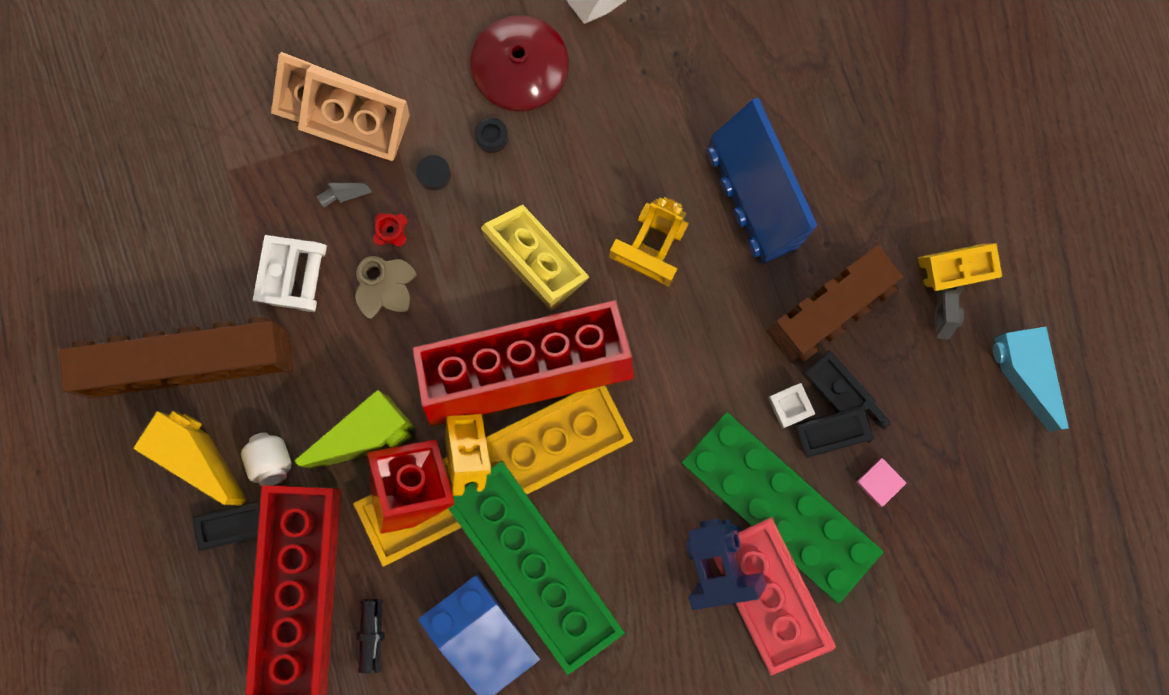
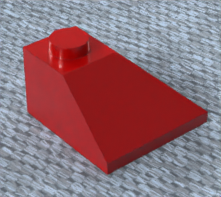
(408, 485)

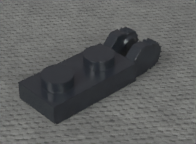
(842, 388)

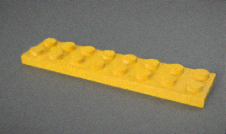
(533, 450)

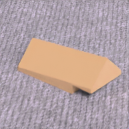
(339, 108)

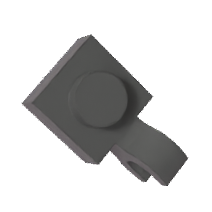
(948, 313)

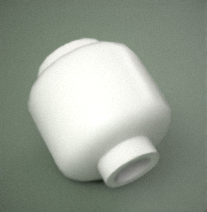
(266, 459)

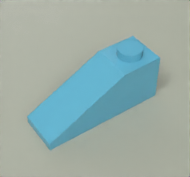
(1030, 368)

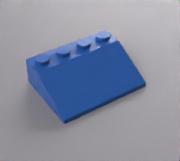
(760, 184)

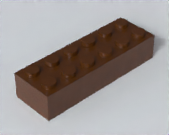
(175, 359)

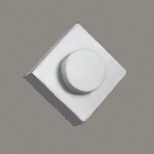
(791, 405)

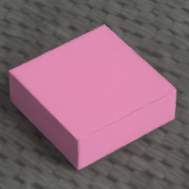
(880, 482)

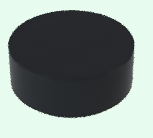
(491, 135)
(433, 172)

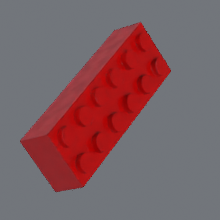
(523, 363)
(293, 591)

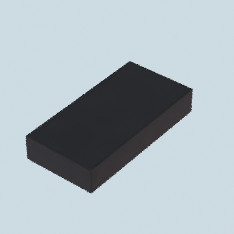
(834, 431)
(227, 526)

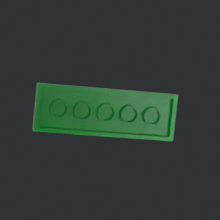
(763, 487)
(536, 569)

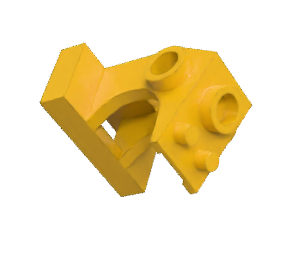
(666, 217)

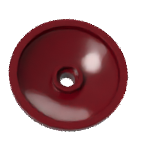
(525, 81)

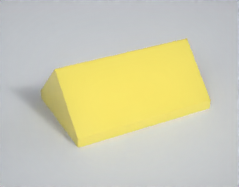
(534, 256)

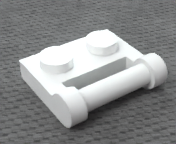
(278, 273)

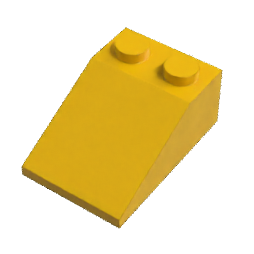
(190, 454)

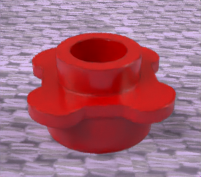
(383, 222)

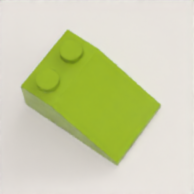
(369, 428)

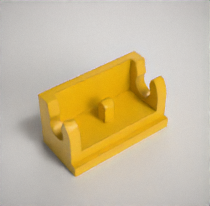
(961, 266)
(466, 452)

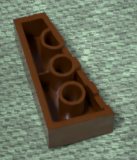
(834, 304)

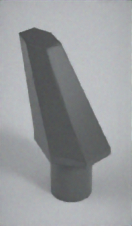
(343, 192)

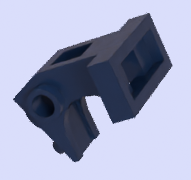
(733, 587)

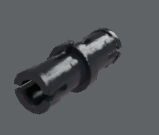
(370, 636)

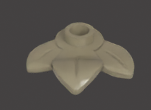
(387, 289)

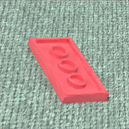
(785, 616)

